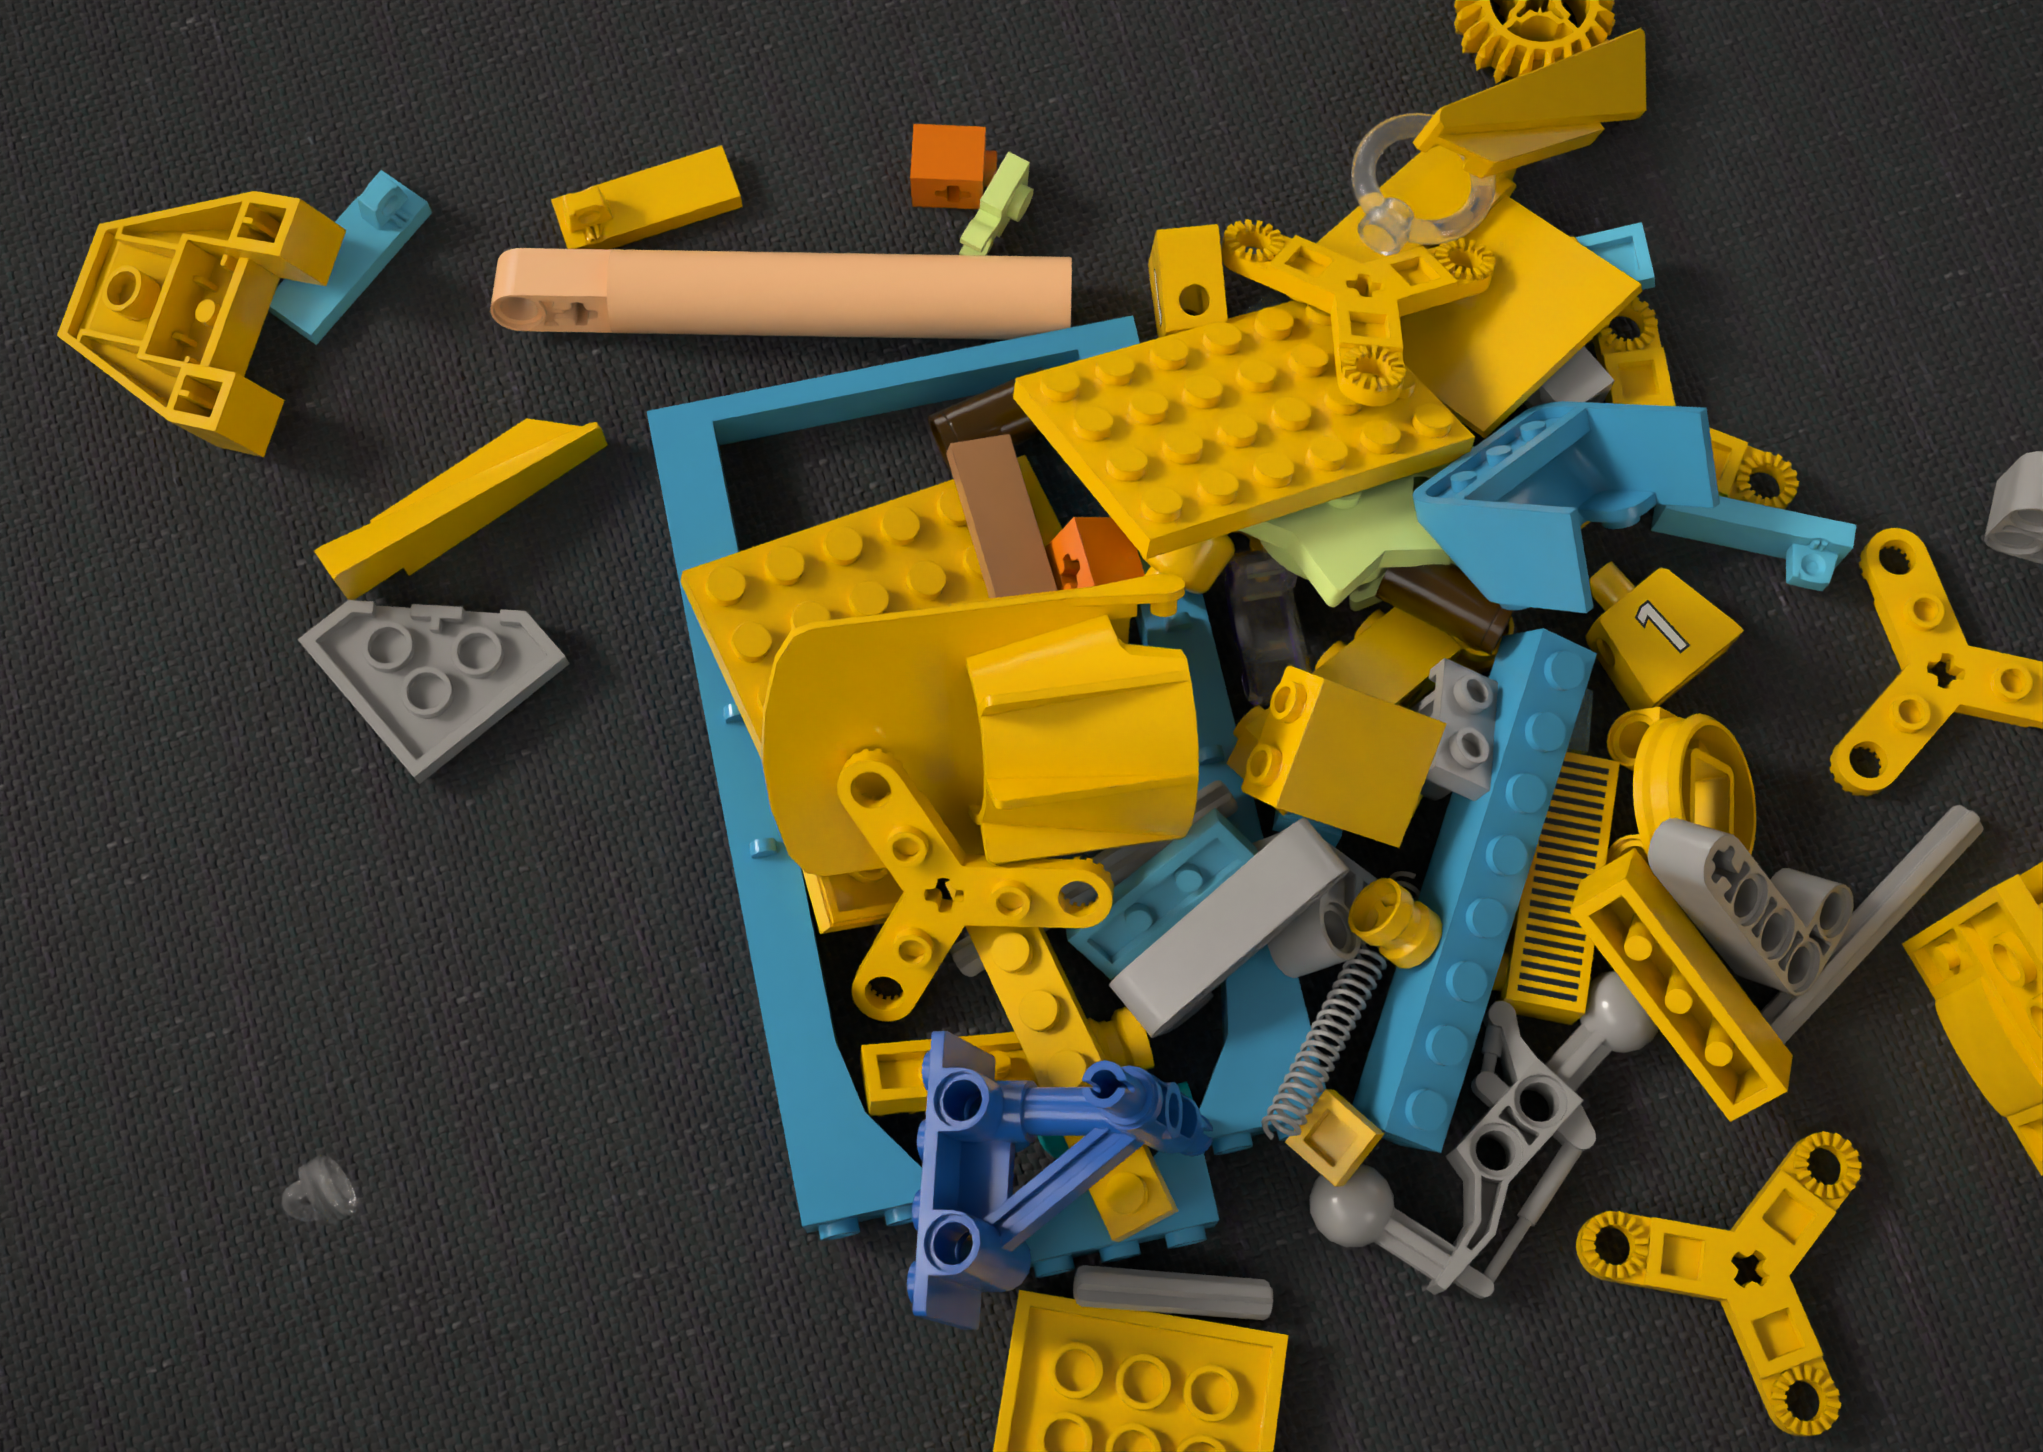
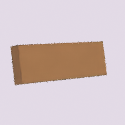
(1000, 517)

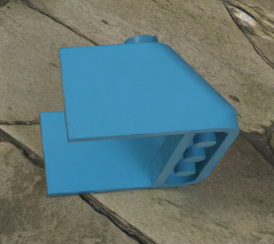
(1520, 495)

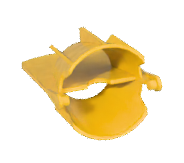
(1007, 714)

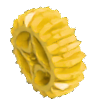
(1532, 38)

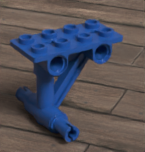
(973, 1127)

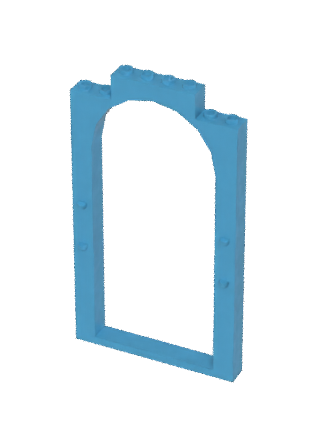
(837, 1153)

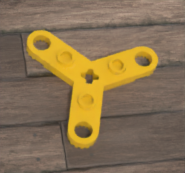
(1367, 327)
(1644, 379)
(1922, 634)
(922, 850)
(1763, 1316)

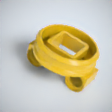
(1682, 772)

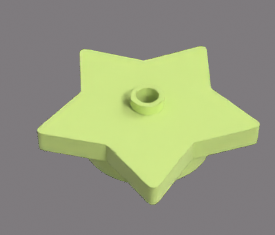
(1351, 539)

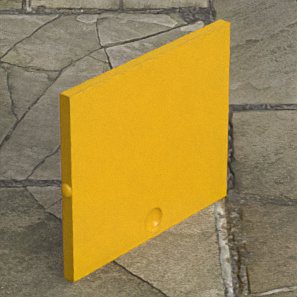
(1535, 315)

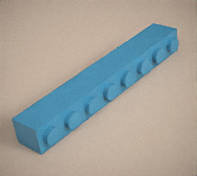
(1475, 890)

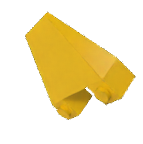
(180, 302)

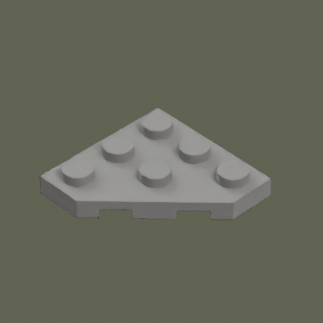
(432, 672)

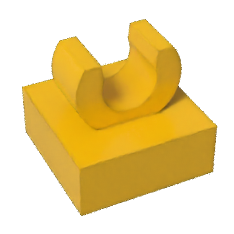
(1335, 1138)

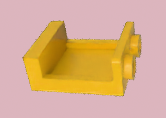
(1342, 757)

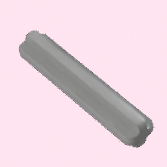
(1172, 1292)

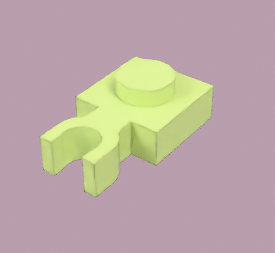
(1003, 200)

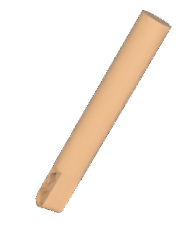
(781, 293)

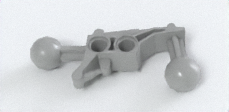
(1365, 1208)

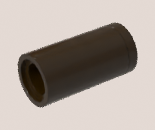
(983, 416)
(1446, 601)

